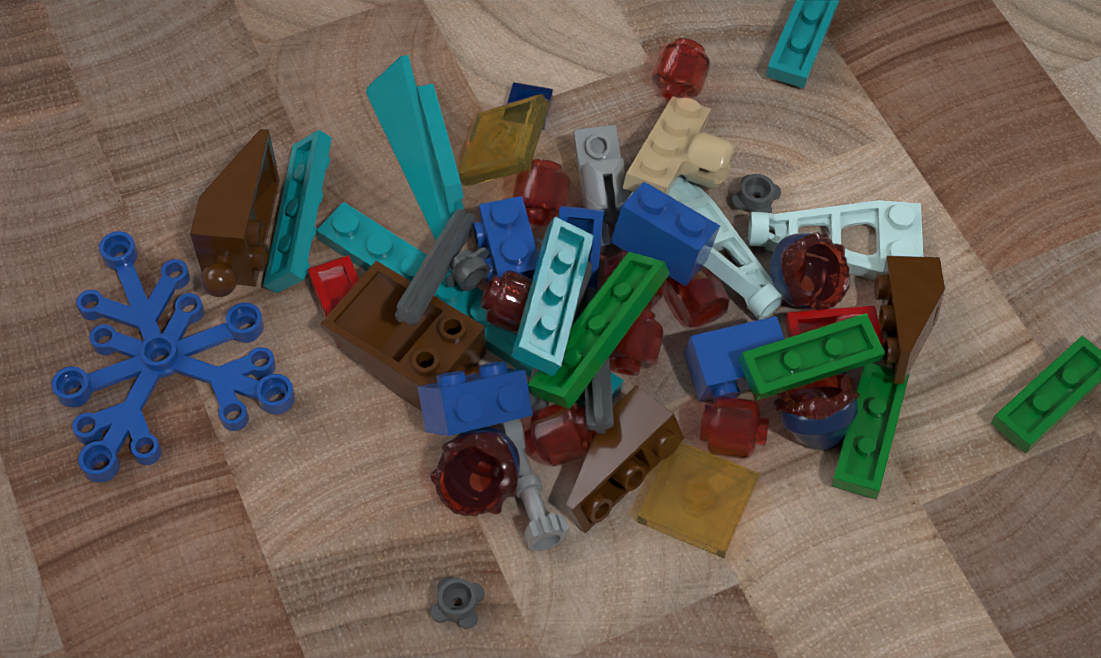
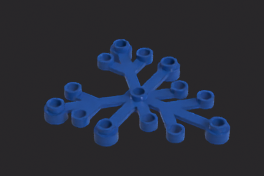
(144, 315)

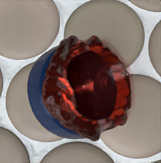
(810, 271)
(819, 411)
(477, 472)

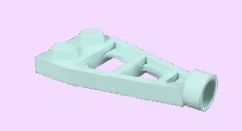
(896, 227)
(750, 278)

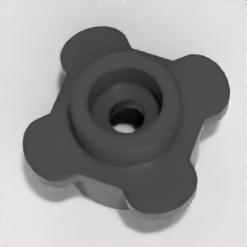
(759, 186)
(468, 269)
(457, 588)

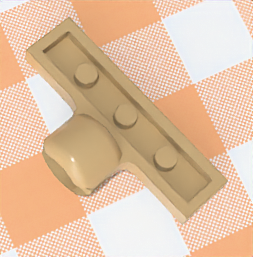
(681, 148)

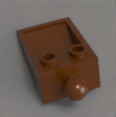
(236, 218)
(398, 352)

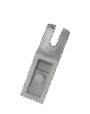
(601, 174)

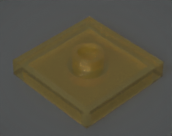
(503, 140)
(699, 499)

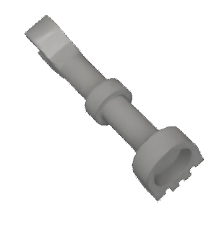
(543, 530)

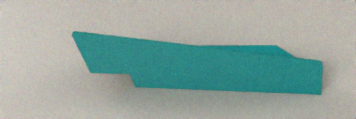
(419, 141)

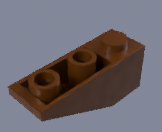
(911, 305)
(623, 456)

